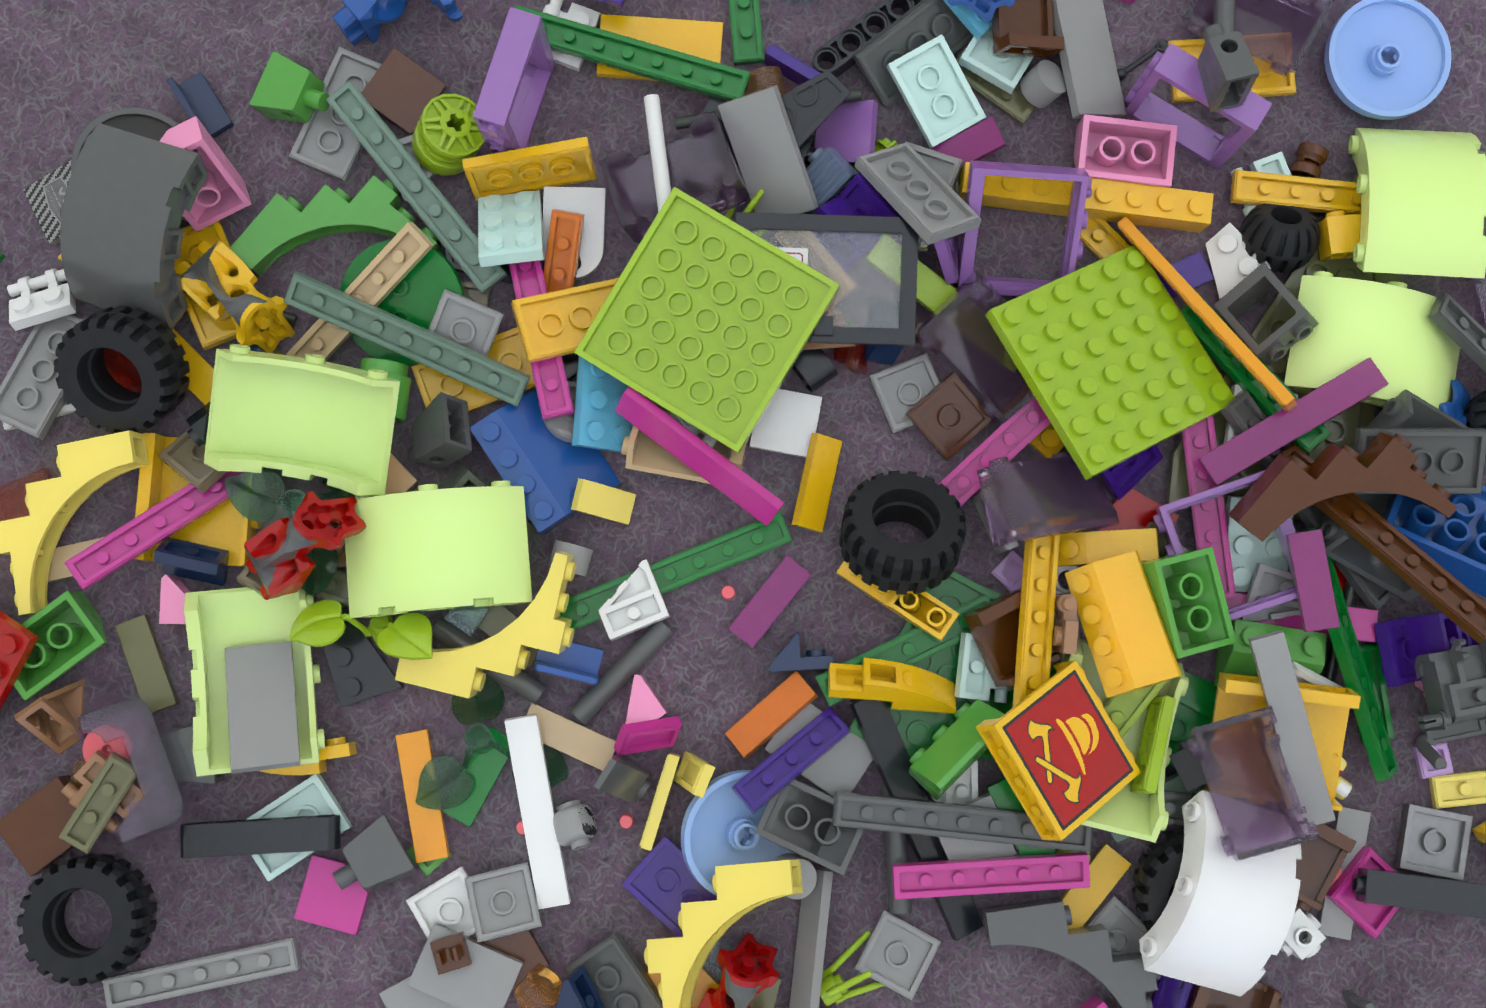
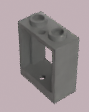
(1251, 291)

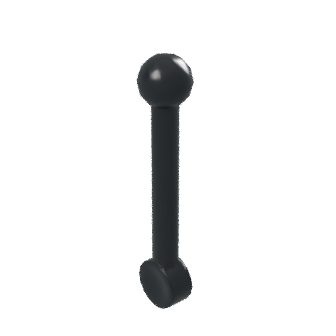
(1160, 46)

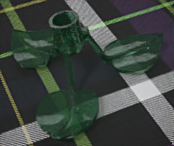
(256, 499)
(443, 780)

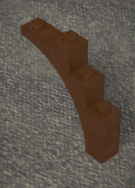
(1293, 485)

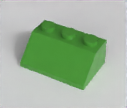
(1191, 601)
(67, 634)
(1237, 658)
(953, 749)

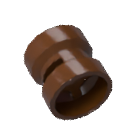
(1309, 160)

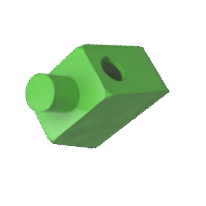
(288, 91)

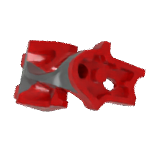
(282, 547)
(739, 977)

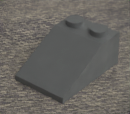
(802, 823)

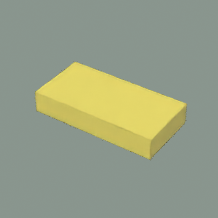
(603, 501)
(694, 774)

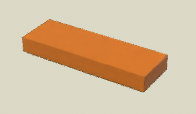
(563, 249)
(771, 714)

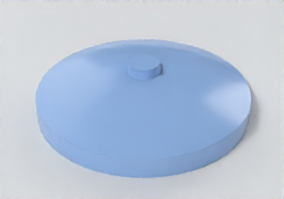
(1387, 58)
(722, 831)

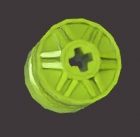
(444, 147)

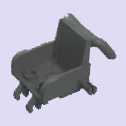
(1454, 696)

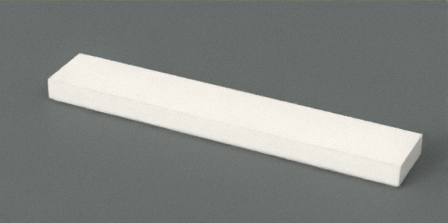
(537, 811)

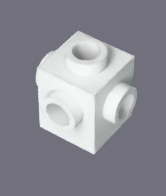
(1303, 936)

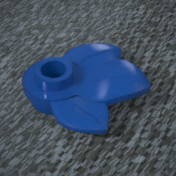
(1459, 401)

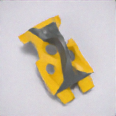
(248, 308)

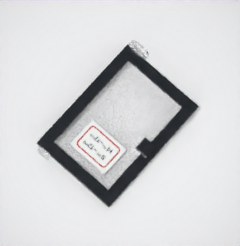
(868, 258)

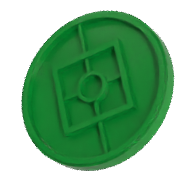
(412, 298)

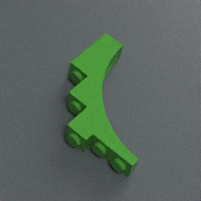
(288, 224)

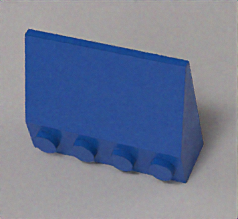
(539, 461)
(1452, 542)

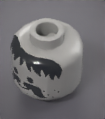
(574, 825)

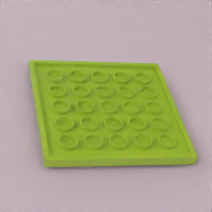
(707, 319)
(1110, 360)

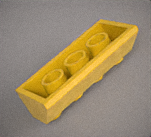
(1122, 624)

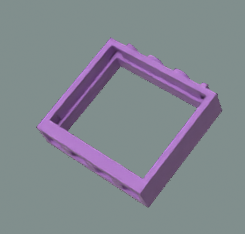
(1182, 72)
(515, 83)
(1076, 219)
(1165, 525)

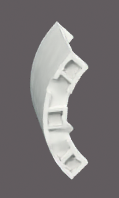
(1222, 911)

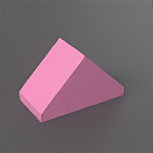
(172, 600)
(643, 702)

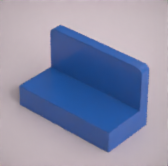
(576, 662)

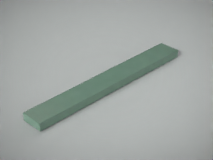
(413, 184)
(406, 338)

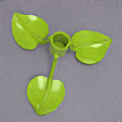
(405, 638)

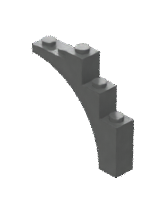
(1044, 926)

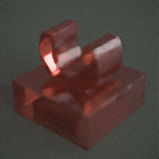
(853, 357)

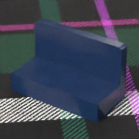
(201, 101)
(193, 561)

